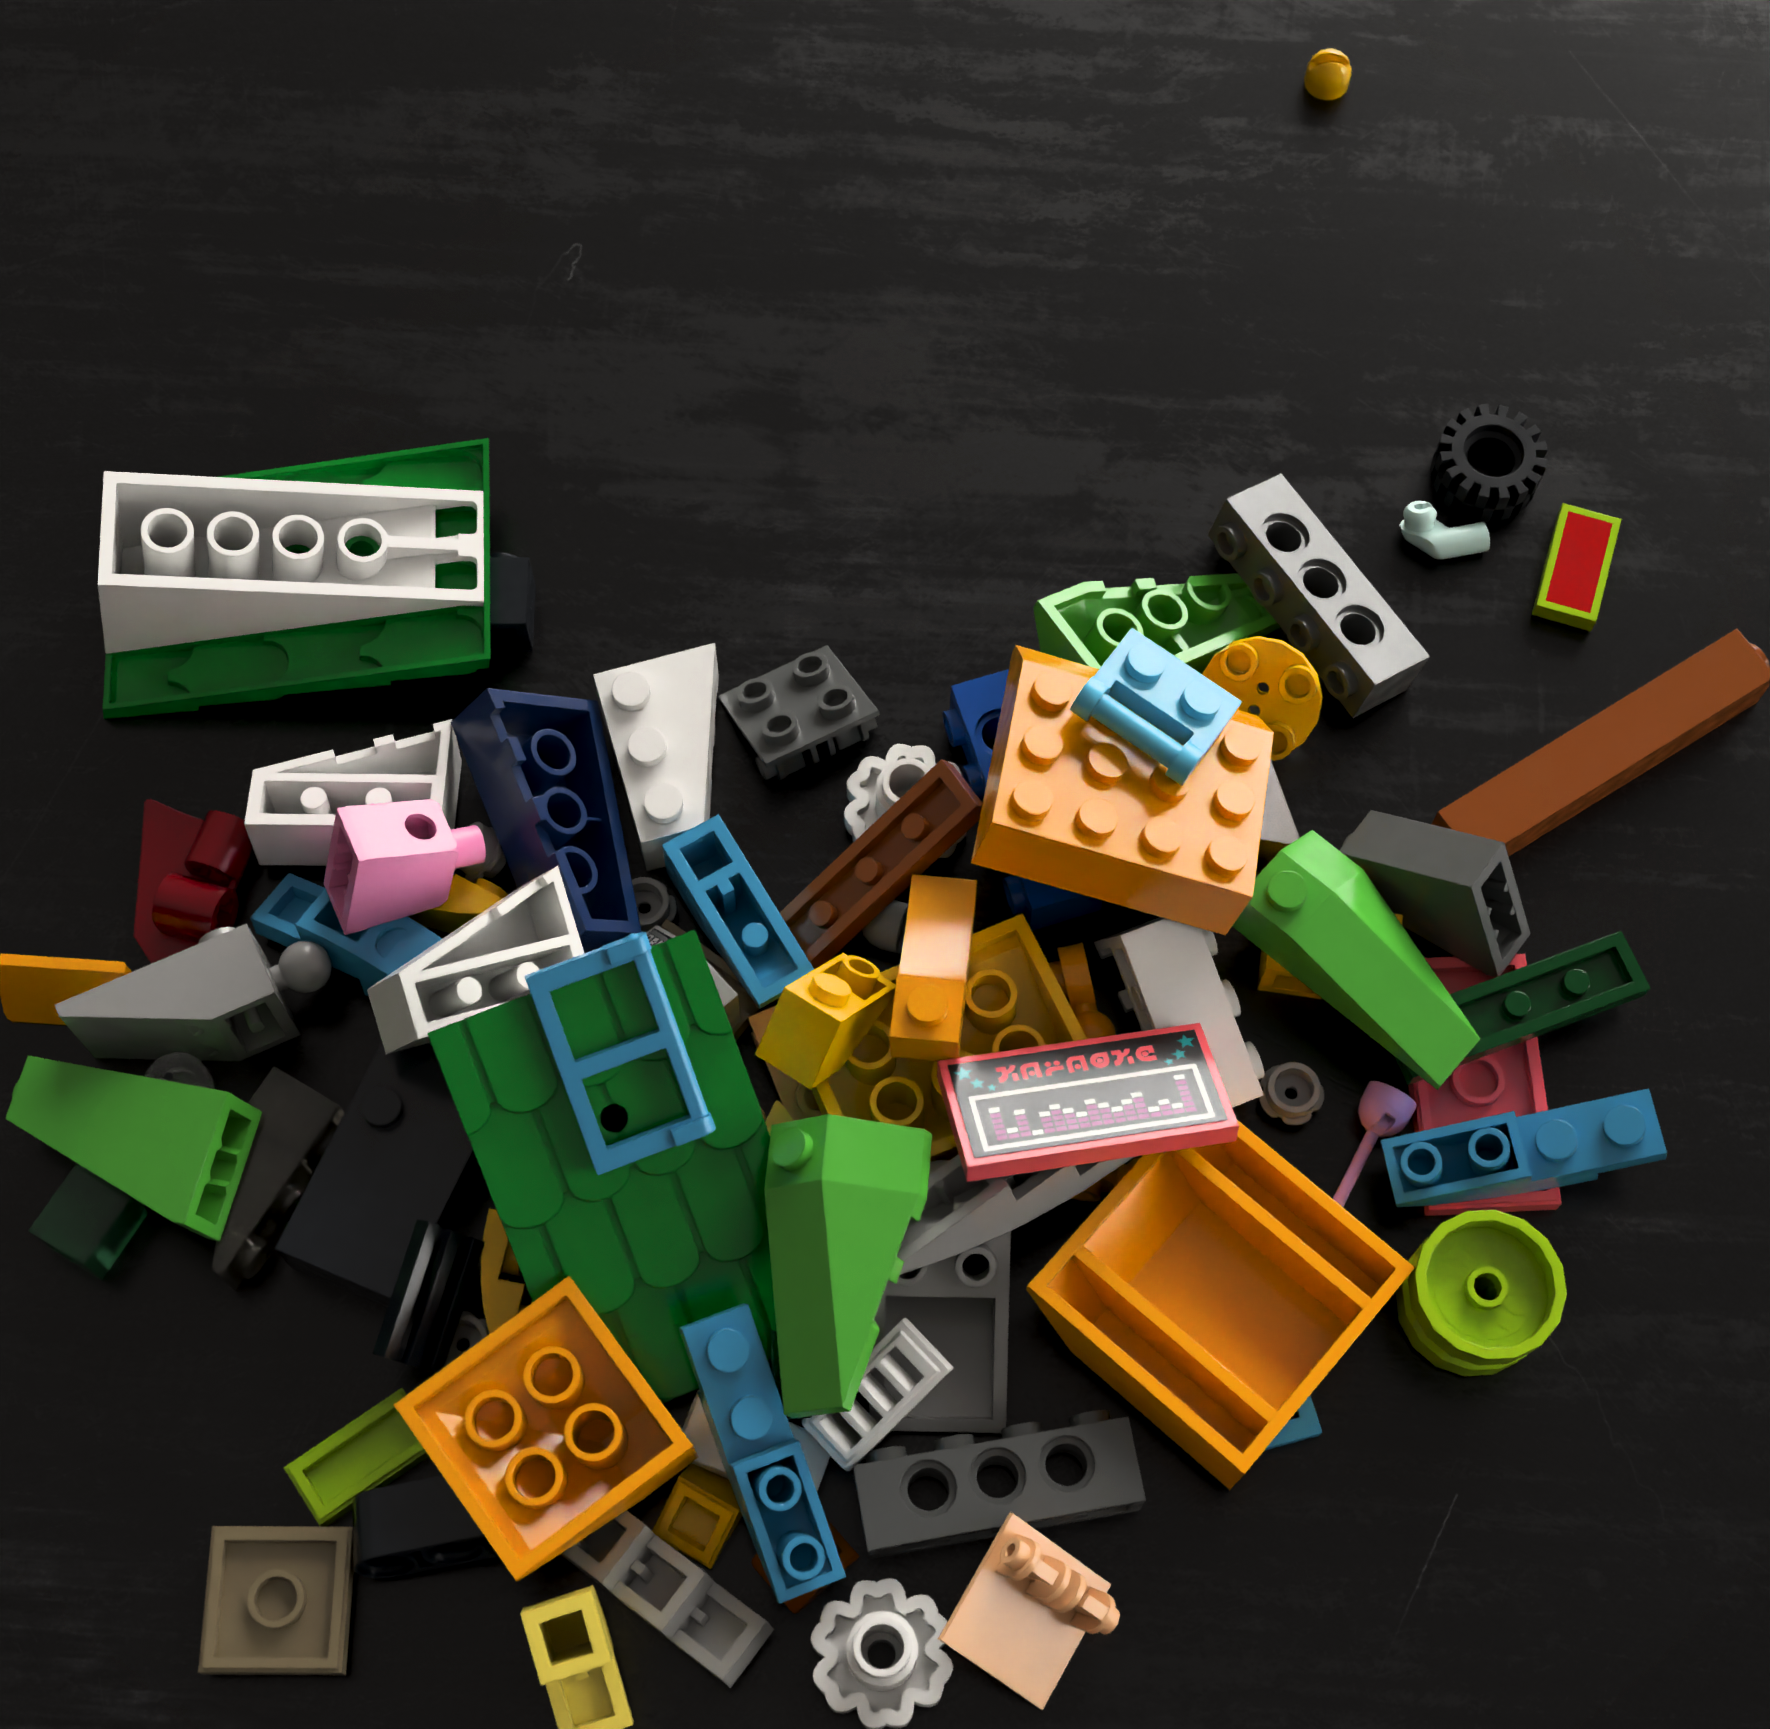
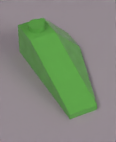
(1345, 943)
(835, 1227)

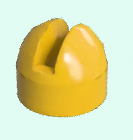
(1328, 74)

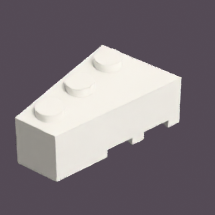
(663, 742)
(297, 800)
(477, 964)
(1176, 984)

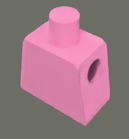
(394, 861)

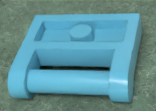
(1163, 694)

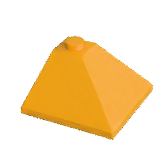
(546, 1430)

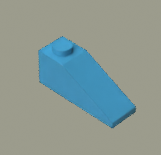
(734, 910)

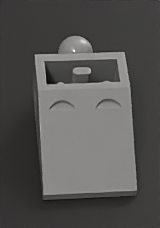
(203, 1001)
(968, 1323)

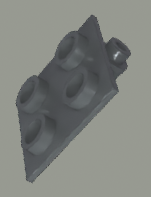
(799, 708)

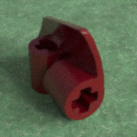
(187, 877)

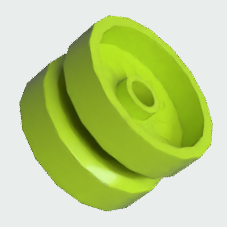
(1517, 1302)

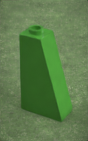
(147, 1136)

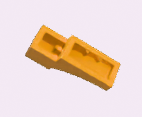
(933, 969)

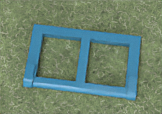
(674, 1133)

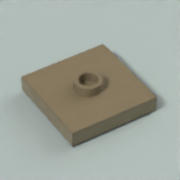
(277, 1601)

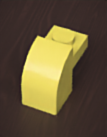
(577, 1661)

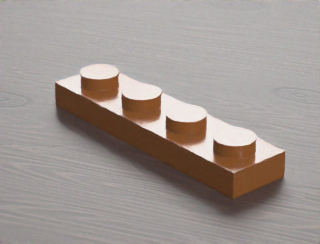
(882, 862)

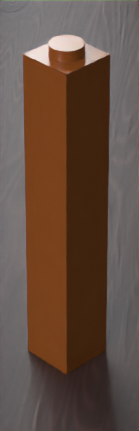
(1613, 745)

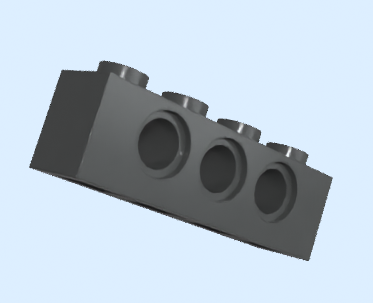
(1317, 595)
(897, 1526)

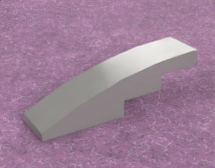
(973, 1212)
(672, 1595)

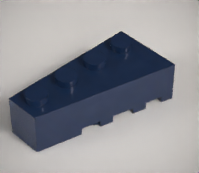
(553, 801)

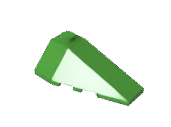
(1184, 619)

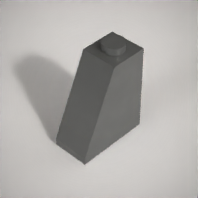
(1445, 885)

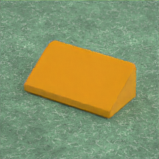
(36, 983)

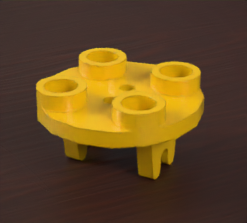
(1294, 691)

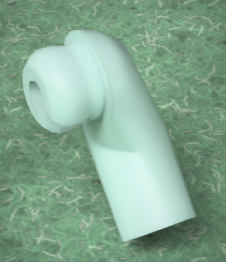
(1438, 540)

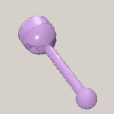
(1383, 1113)

